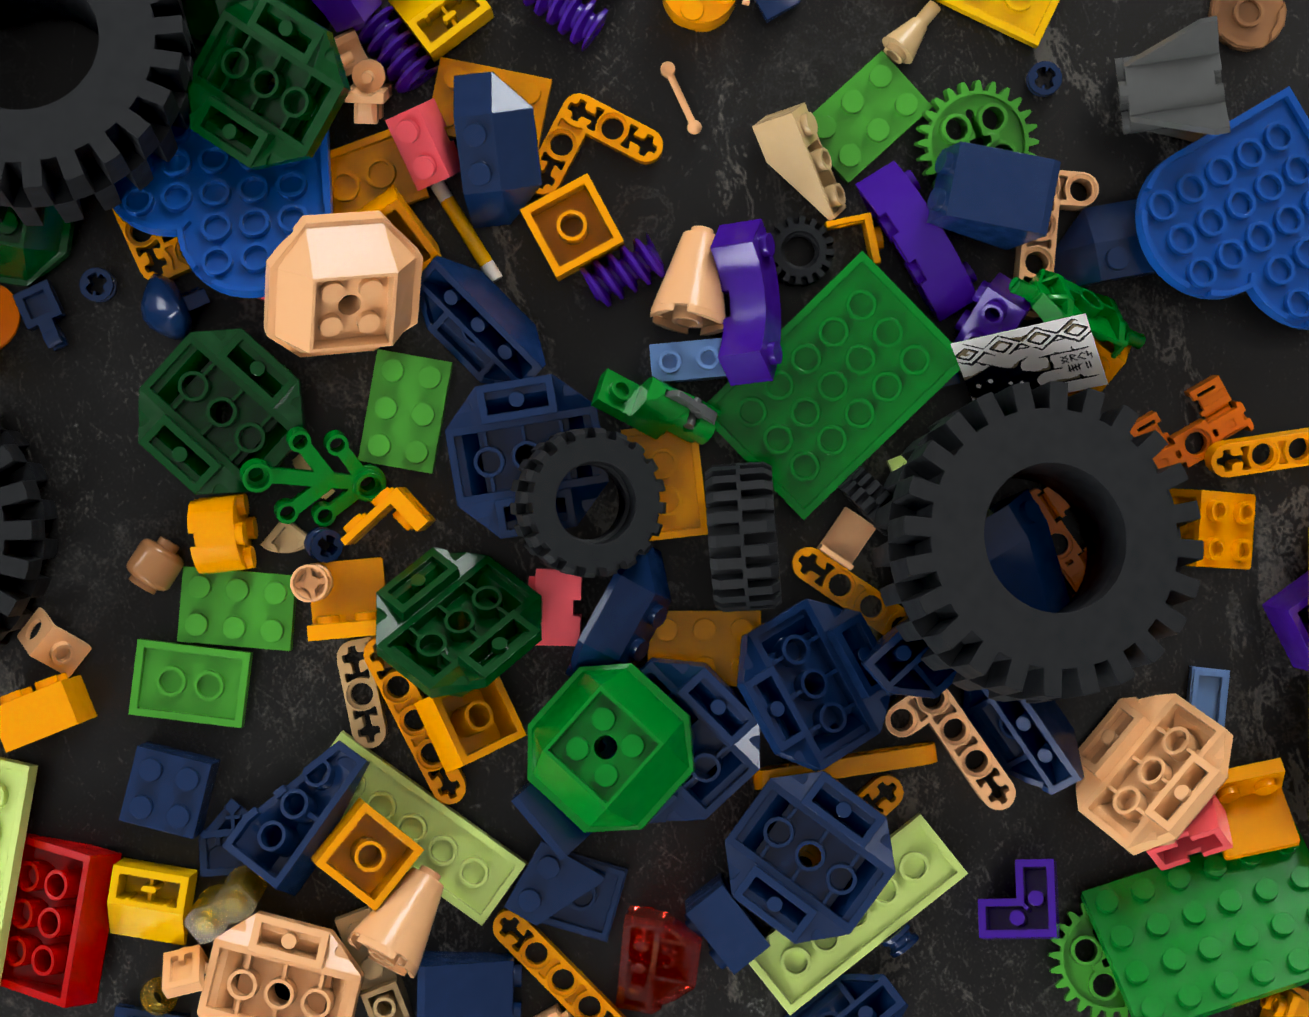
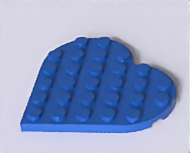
(225, 211)
(1236, 212)

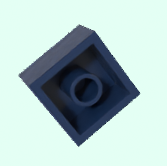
(169, 789)
(726, 924)

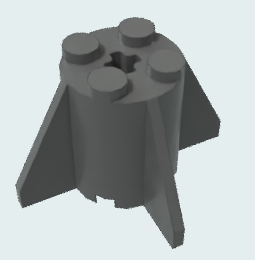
(1175, 85)

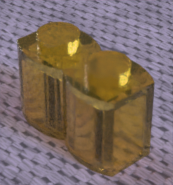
(225, 904)

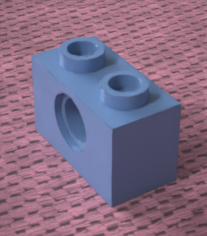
(686, 361)

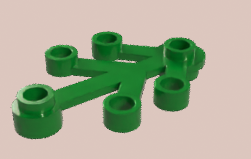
(319, 479)

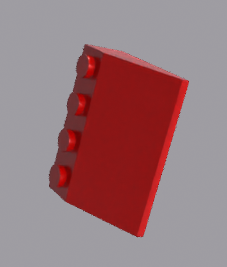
(59, 921)

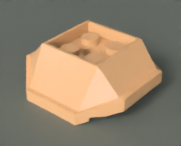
(338, 258)
(1151, 770)
(286, 951)

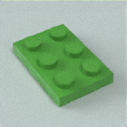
(868, 116)
(405, 411)
(237, 609)
(190, 683)

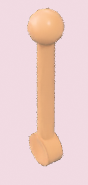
(668, 70)

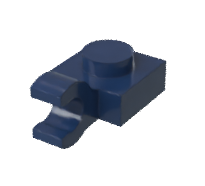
(41, 309)

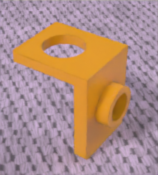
(872, 235)

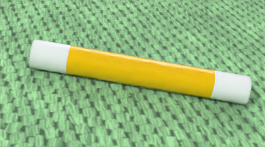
(466, 231)

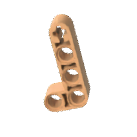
(1046, 246)
(958, 746)

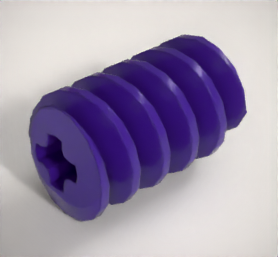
(573, 17)
(395, 52)
(624, 271)

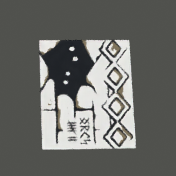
(1032, 354)

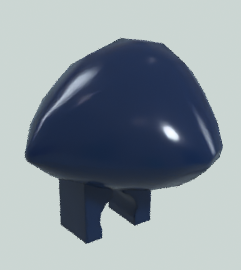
(168, 309)

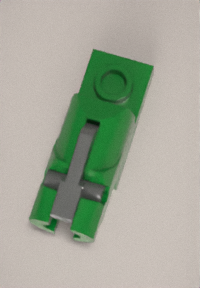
(655, 408)

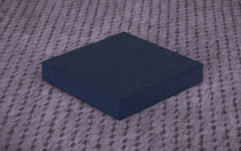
(594, 911)

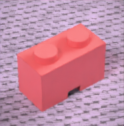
(424, 144)
(558, 595)
(1205, 834)

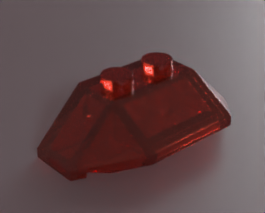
(656, 960)

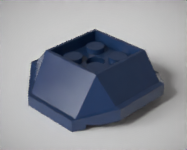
(486, 441)
(844, 699)
(722, 737)
(803, 898)

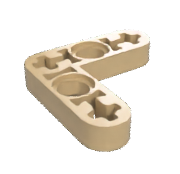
(377, 719)

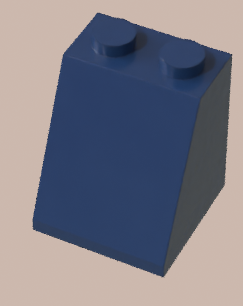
(993, 194)
(548, 820)
(468, 984)

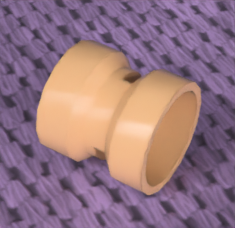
(304, 583)

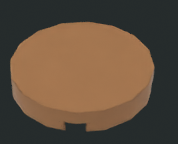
(1248, 23)

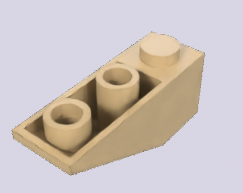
(795, 152)

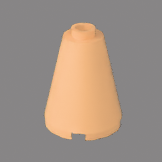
(691, 287)
(402, 923)

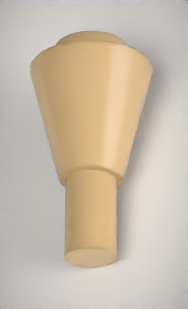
(904, 41)

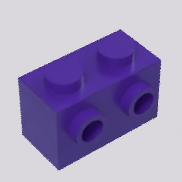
(995, 310)

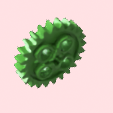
(1009, 134)
(1080, 974)

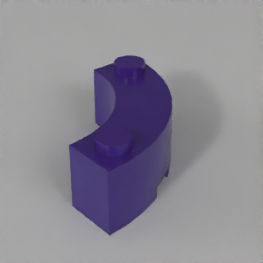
(930, 257)
(749, 275)

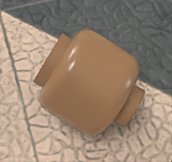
(155, 564)

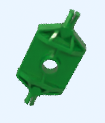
(1058, 298)

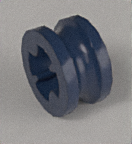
(1055, 82)
(86, 283)
(314, 550)
(900, 941)

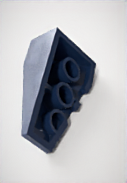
(1024, 553)
(293, 823)

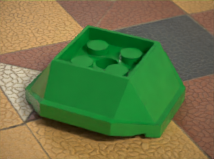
(650, 757)

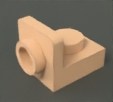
(184, 971)

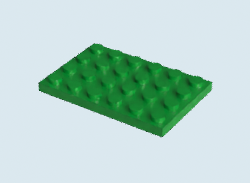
(847, 381)
(1206, 932)

